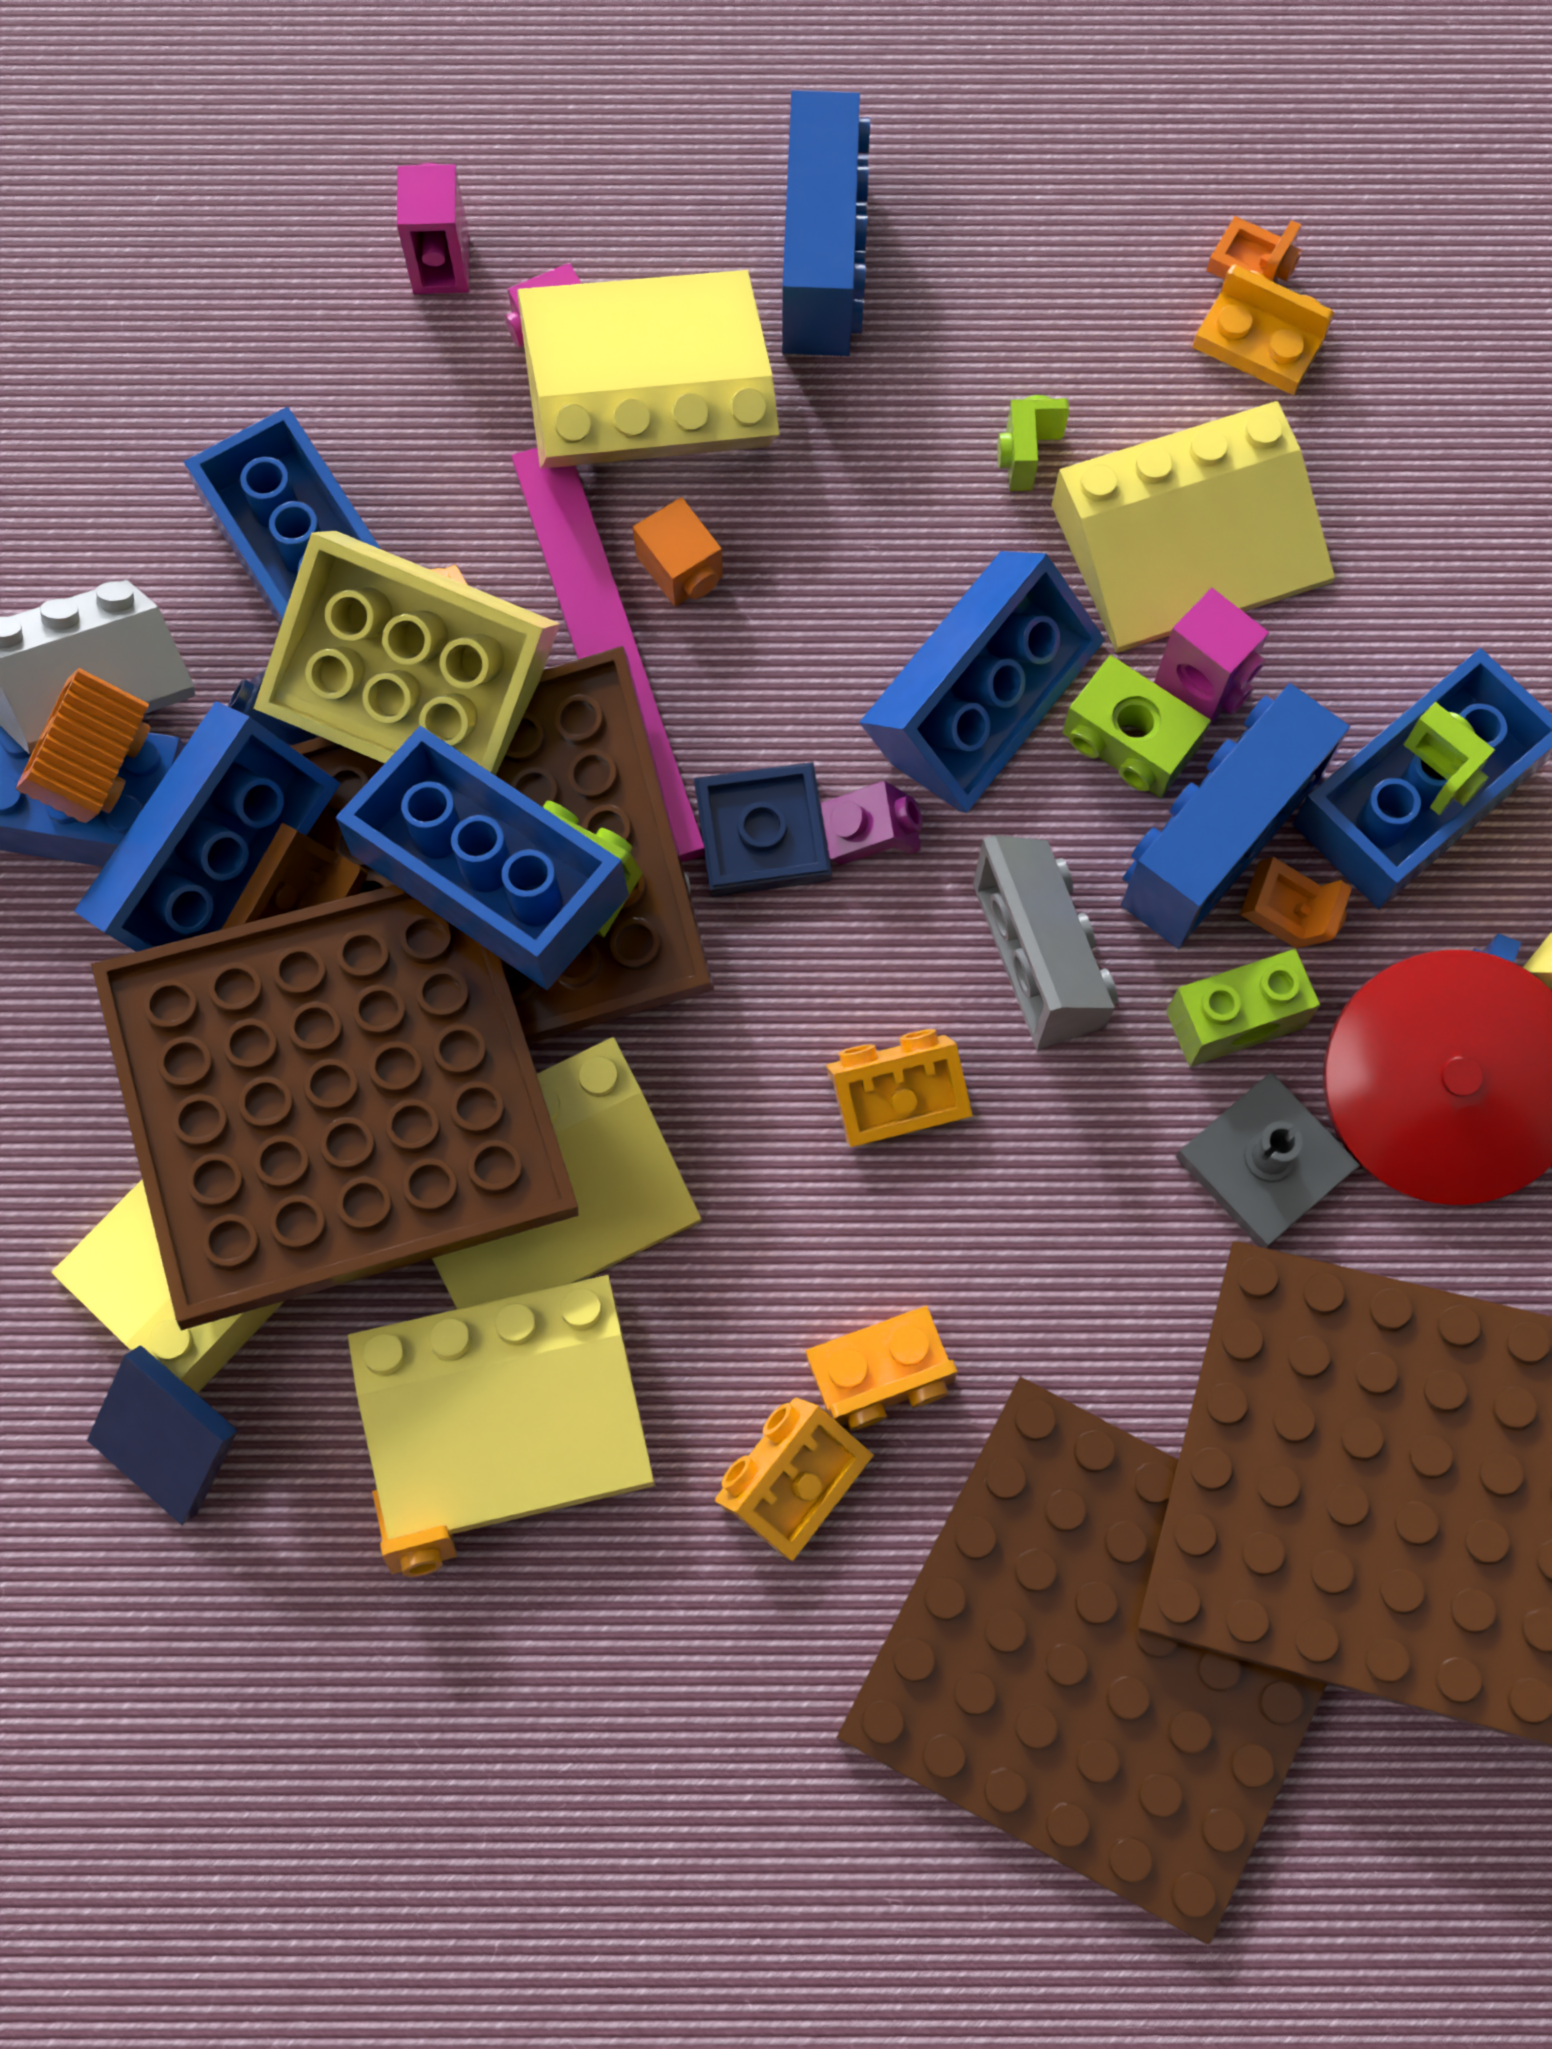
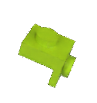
(1028, 421)
(1453, 751)

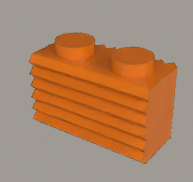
(84, 747)

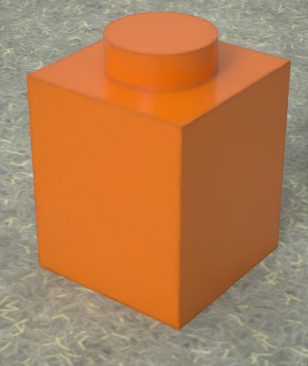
(678, 552)

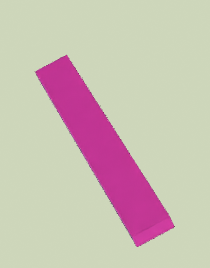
(595, 610)

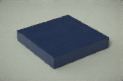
(762, 829)
(161, 1434)

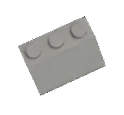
(104, 632)
(1043, 939)

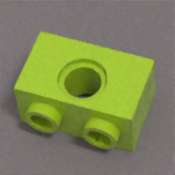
(1125, 697)
(1242, 1007)

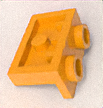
(1264, 329)
(899, 1087)
(881, 1368)
(793, 1476)

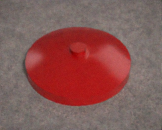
(1445, 1077)

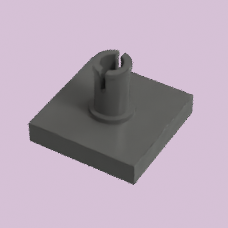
(1267, 1160)

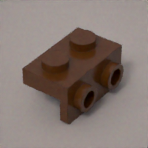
(295, 876)

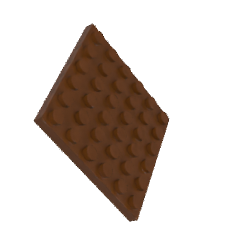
(593, 755)
(326, 1101)
(1368, 1493)
(1042, 1702)

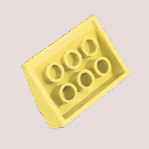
(647, 368)
(1193, 514)
(398, 647)
(619, 1175)
(125, 1286)
(500, 1409)

